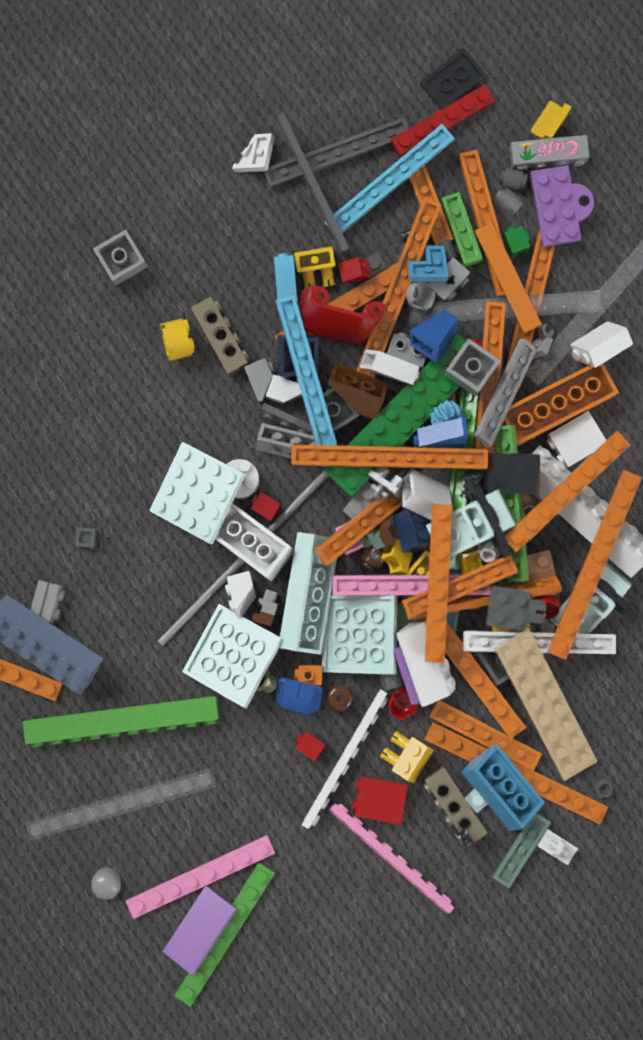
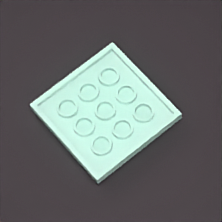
(197, 492)
(360, 634)
(232, 656)

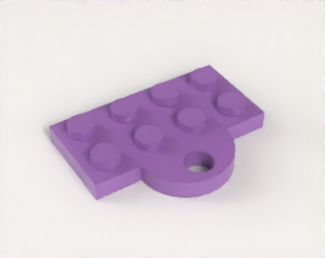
(559, 205)

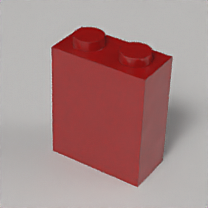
(380, 799)

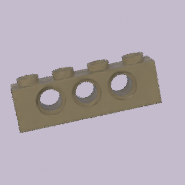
(202, 312)
(441, 777)

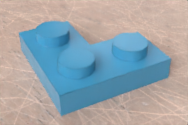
(432, 269)

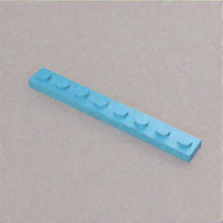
(393, 177)
(305, 371)

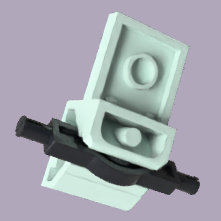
(479, 521)
(606, 597)

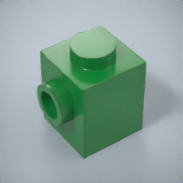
(516, 240)

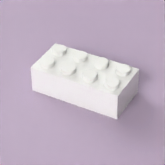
(253, 543)

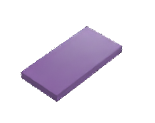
(199, 930)

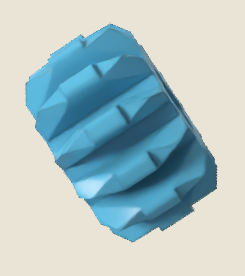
(445, 412)

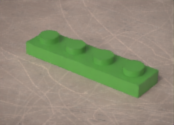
(462, 229)

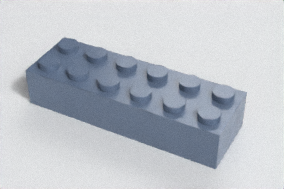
(47, 646)

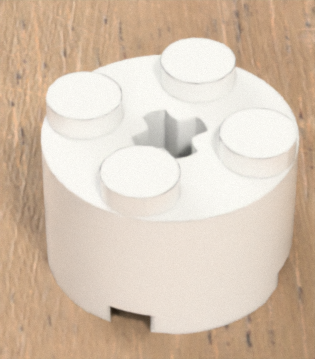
(251, 481)

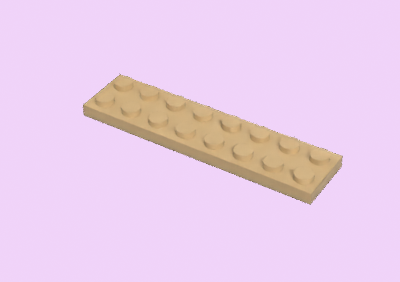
(545, 704)

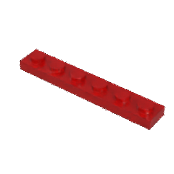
(447, 116)

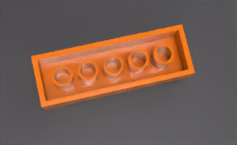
(560, 402)

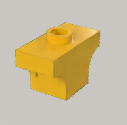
(396, 559)

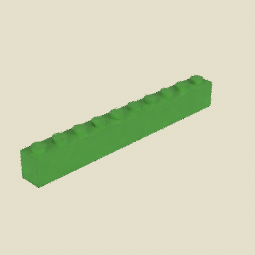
(121, 720)

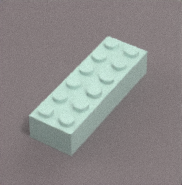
(307, 597)

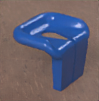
(298, 696)

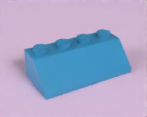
(503, 788)

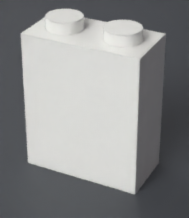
(601, 344)
(390, 367)
(576, 439)
(421, 492)

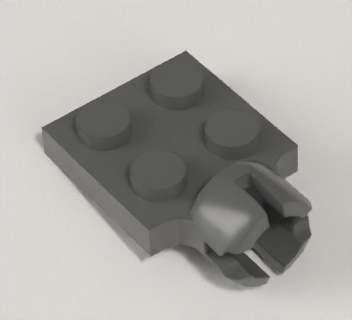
(513, 608)

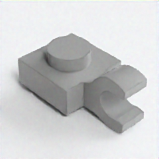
(544, 341)

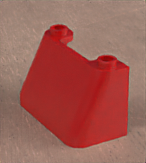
(336, 322)

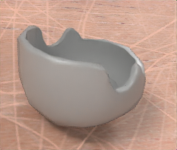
(420, 295)
(106, 883)

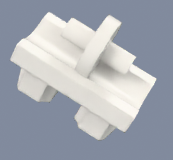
(557, 847)

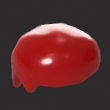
(552, 606)
(399, 710)

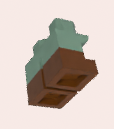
(383, 534)

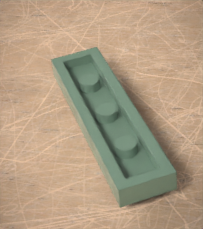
(521, 850)

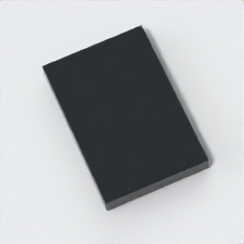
(453, 79)
(512, 473)

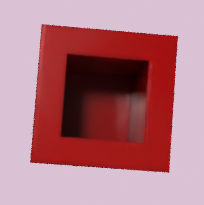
(354, 270)
(265, 506)
(309, 745)

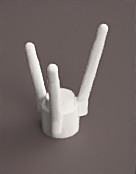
(488, 552)

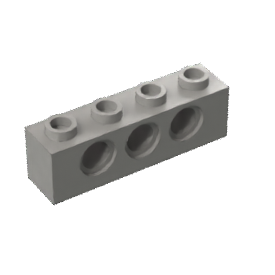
(280, 440)

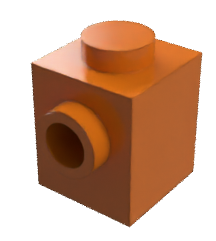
(309, 674)

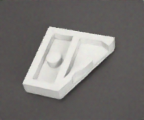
(257, 154)

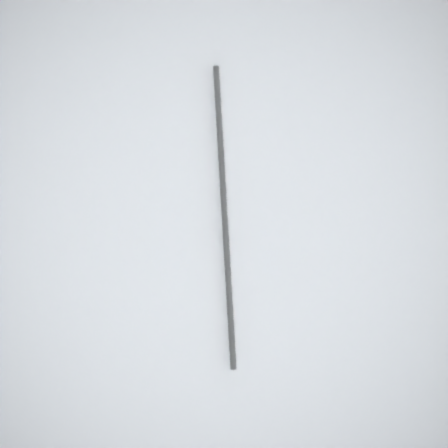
(239, 562)

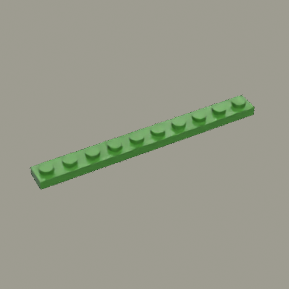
(469, 408)

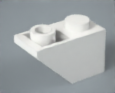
(283, 390)
(242, 592)

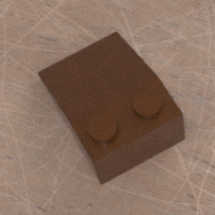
(358, 390)

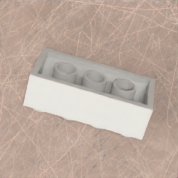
(430, 679)

